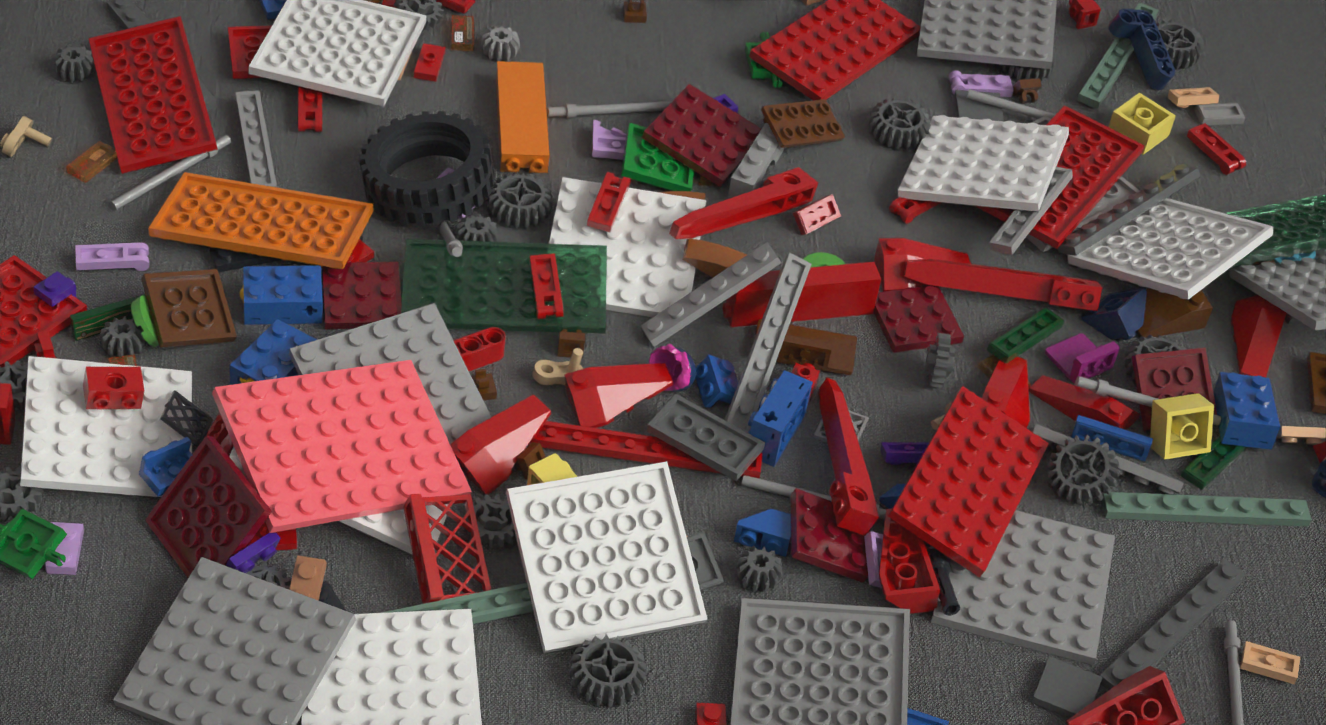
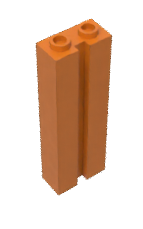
(522, 117)

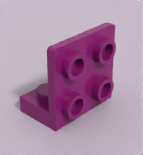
(1081, 357)

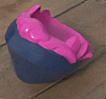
(678, 364)

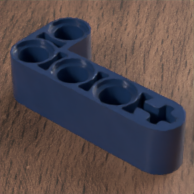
(1147, 43)

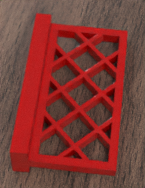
(423, 545)

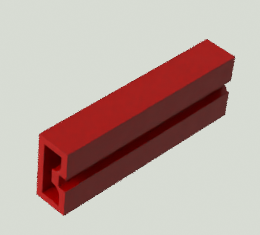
(826, 294)

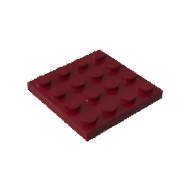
(702, 134)
(207, 509)

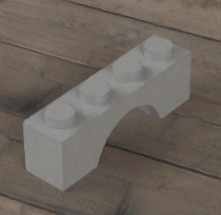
(755, 163)

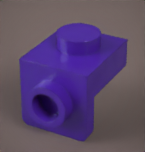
(55, 289)

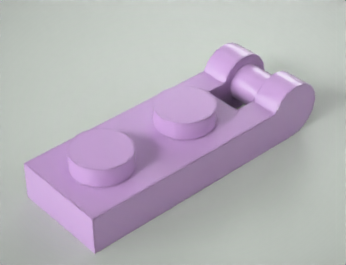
(981, 83)
(112, 256)

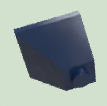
(1119, 314)

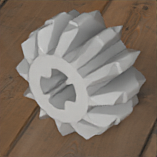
(500, 43)

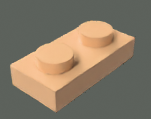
(1193, 96)
(1312, 435)
(1270, 662)

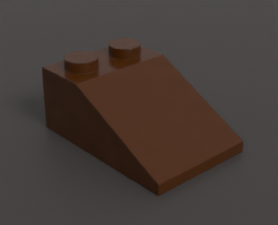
(1171, 315)

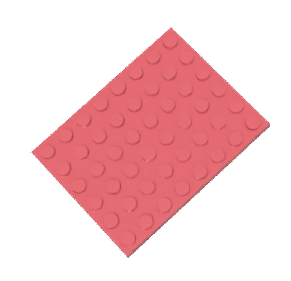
(339, 443)

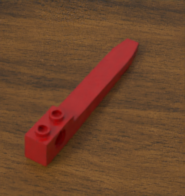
(776, 196)
(1006, 282)
(852, 490)

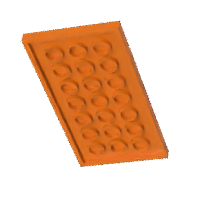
(262, 220)

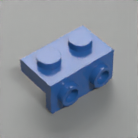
(716, 380)
(163, 465)

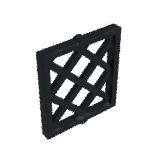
(178, 426)

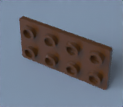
(802, 123)
(818, 347)

